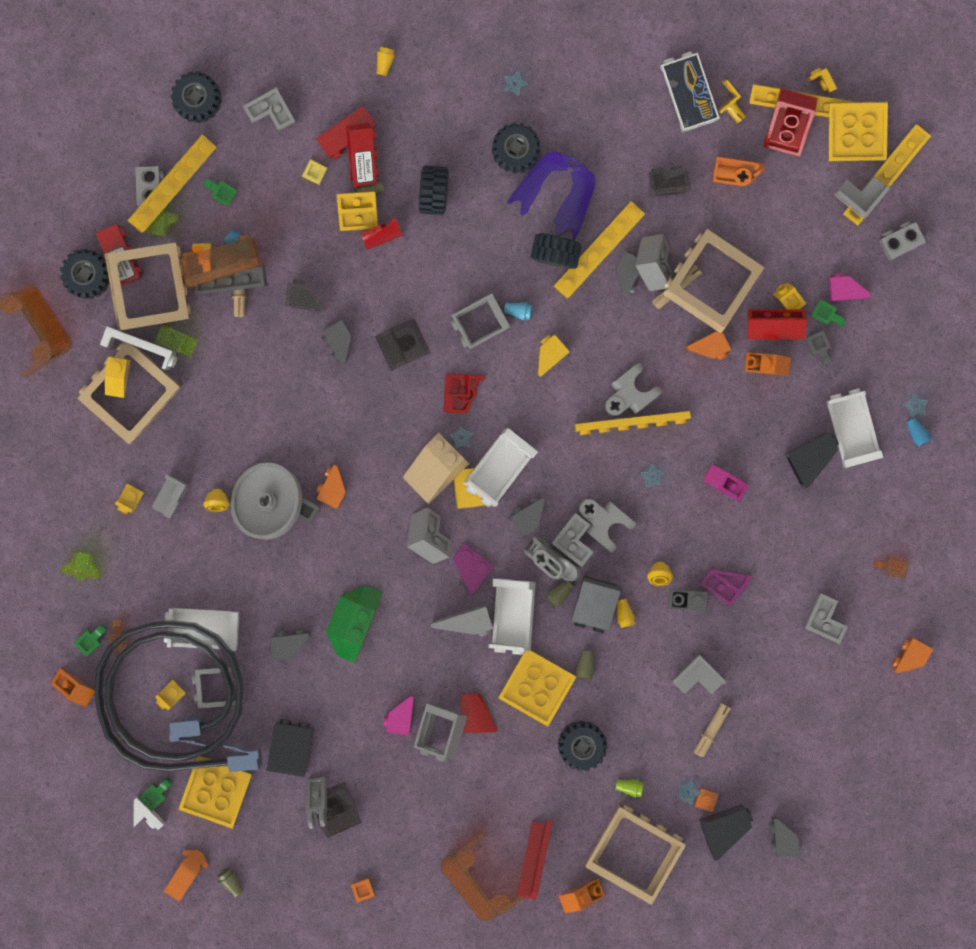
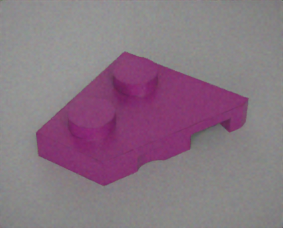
(472, 567)
(725, 585)

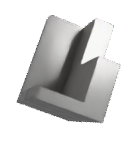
(273, 105)
(862, 201)
(653, 262)
(170, 495)
(425, 536)
(568, 540)
(820, 619)
(697, 671)

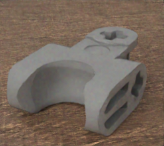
(628, 395)
(602, 519)
(551, 562)

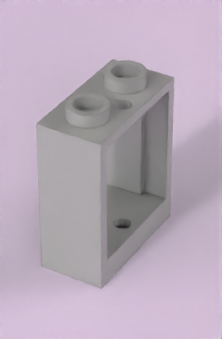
(495, 309)
(197, 680)
(426, 727)

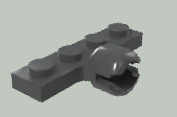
(243, 280)

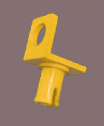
(731, 105)

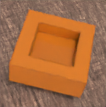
(706, 800)
(362, 890)

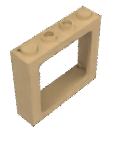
(181, 290)
(694, 305)
(154, 369)
(665, 868)

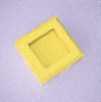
(314, 172)

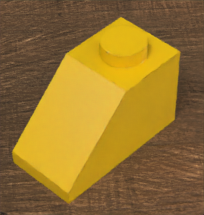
(550, 353)
(116, 376)

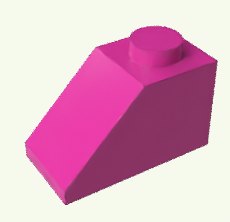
(845, 288)
(725, 482)
(400, 717)

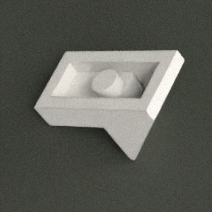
(142, 810)

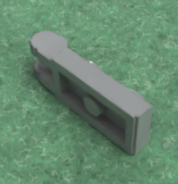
(316, 800)

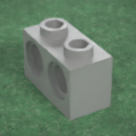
(144, 187)
(903, 244)

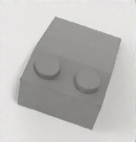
(470, 622)

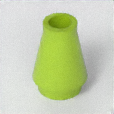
(631, 787)

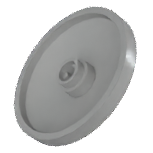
(266, 501)

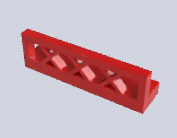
(534, 859)

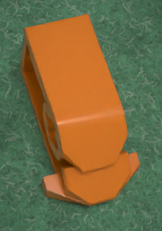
(728, 168)
(186, 873)

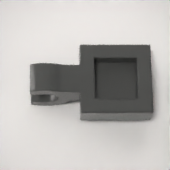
(819, 344)

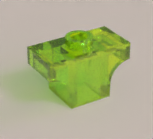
(162, 223)
(176, 340)
(82, 566)

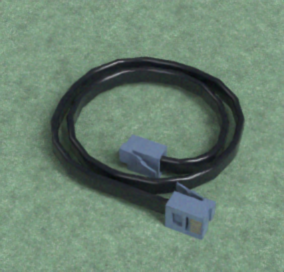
(242, 760)

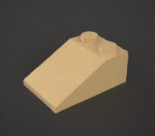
(435, 468)

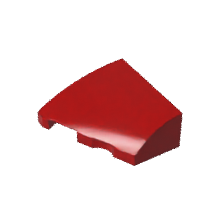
(381, 234)
(460, 391)
(477, 714)

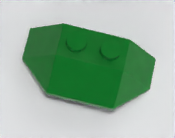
(352, 621)

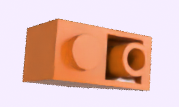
(767, 364)
(333, 489)
(913, 656)
(581, 896)

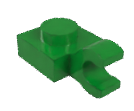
(222, 193)
(825, 313)
(89, 641)
(154, 795)

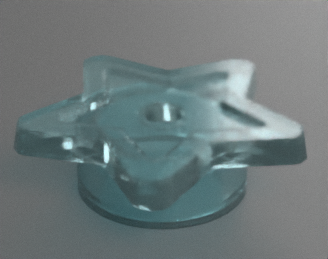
(514, 88)
(911, 406)
(461, 432)
(652, 481)
(683, 792)

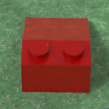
(790, 122)

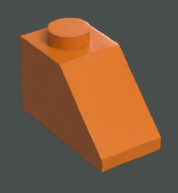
(711, 346)
(73, 688)

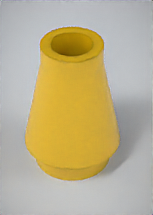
(384, 60)
(624, 614)

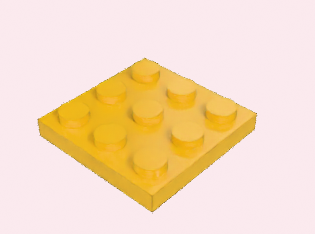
(857, 131)
(537, 687)
(215, 793)

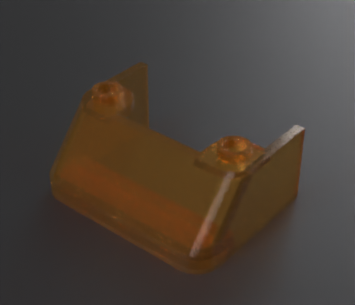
(221, 261)
(44, 322)
(455, 869)

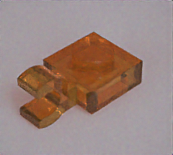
(894, 567)
(117, 628)

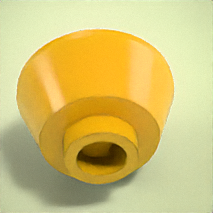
(216, 501)
(660, 574)

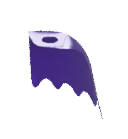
(576, 203)

